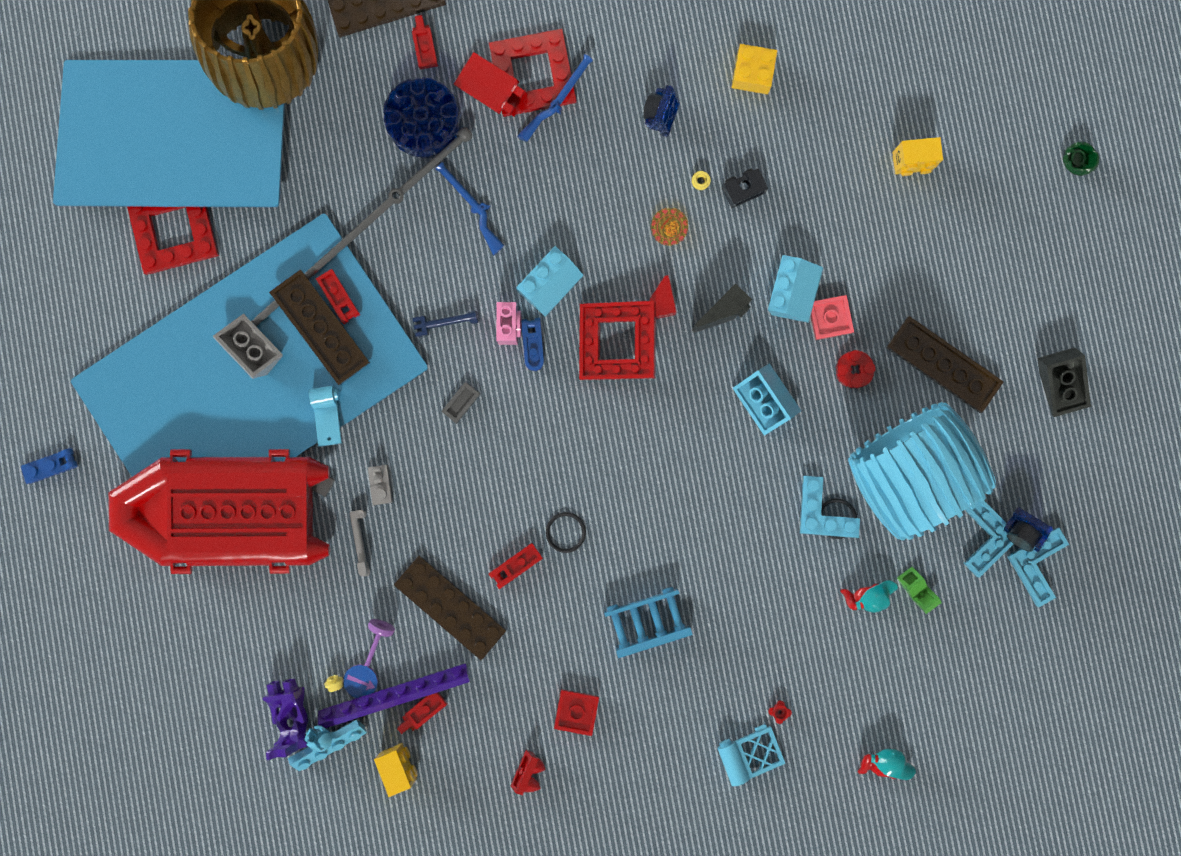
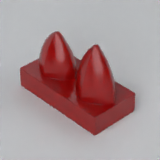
(522, 780)

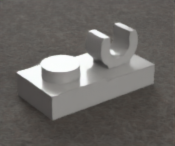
(380, 485)

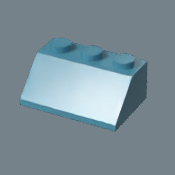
(549, 281)
(795, 289)
(767, 399)

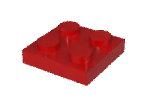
(576, 712)

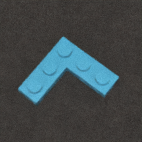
(811, 519)
(995, 546)
(1026, 567)

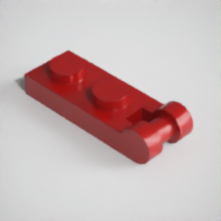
(337, 296)
(516, 565)

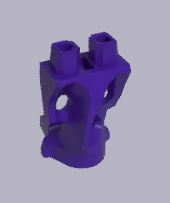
(291, 707)

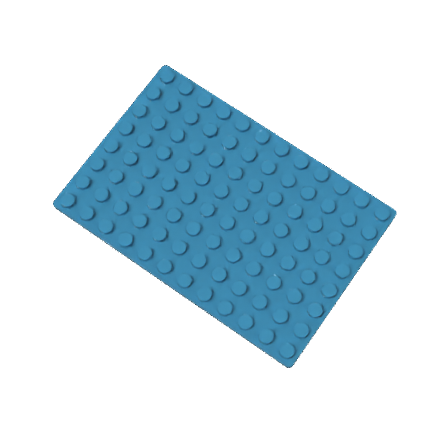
(162, 139)

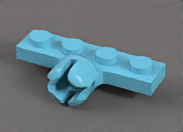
(324, 743)

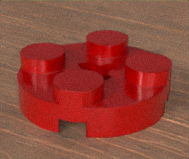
(844, 369)

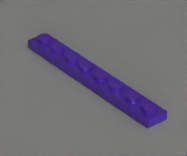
(393, 696)

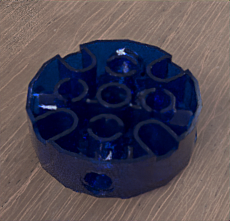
(421, 99)

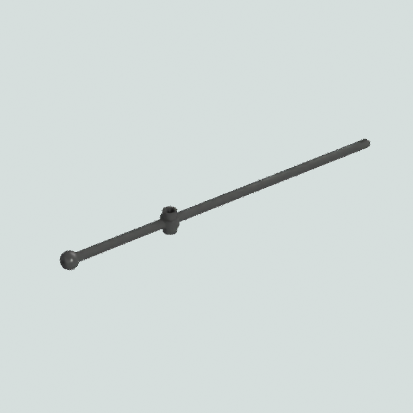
(464, 135)

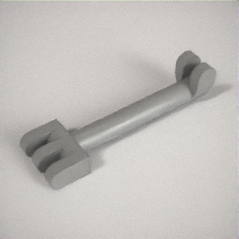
(362, 565)

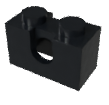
(738, 196)

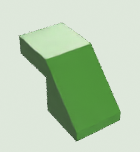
(918, 590)

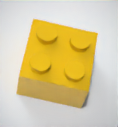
(754, 69)
(917, 156)
(396, 769)

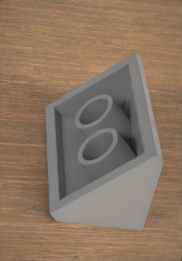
(248, 347)

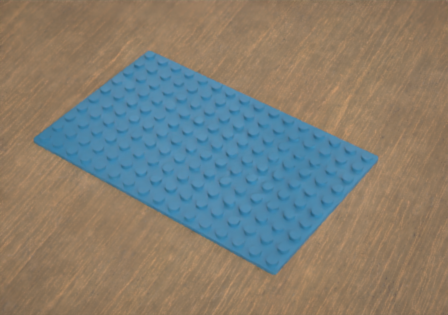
(188, 393)

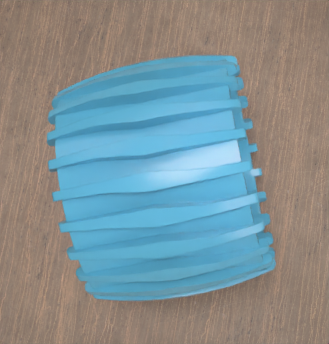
(922, 472)

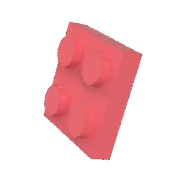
(831, 318)

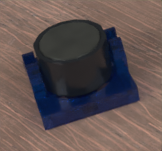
(658, 112)
(1026, 530)

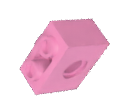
(508, 323)

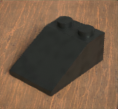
(732, 304)
(1065, 381)

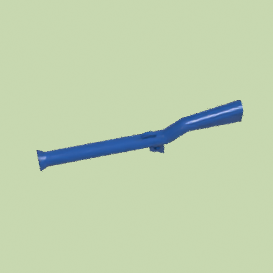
(555, 106)
(493, 242)

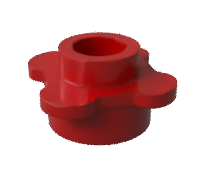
(779, 718)

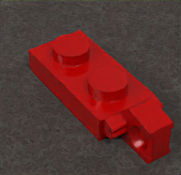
(424, 44)
(422, 712)

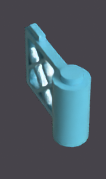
(736, 762)

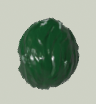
(1081, 158)

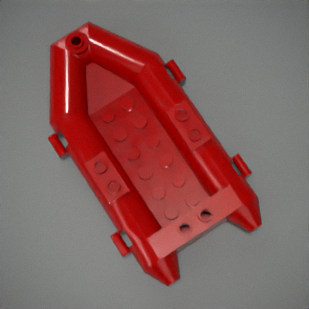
(221, 511)

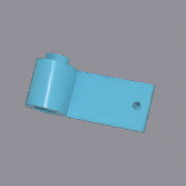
(326, 415)

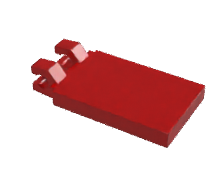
(489, 84)

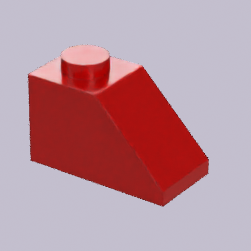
(664, 299)

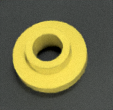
(705, 176)
(334, 683)

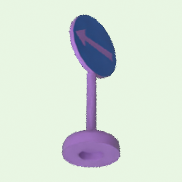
(360, 678)

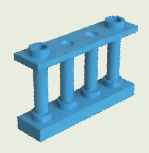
(662, 636)

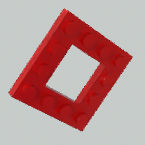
(545, 42)
(158, 260)
(643, 365)

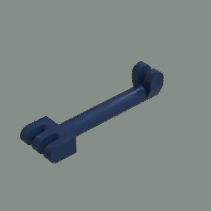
(425, 325)

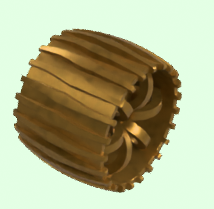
(271, 70)

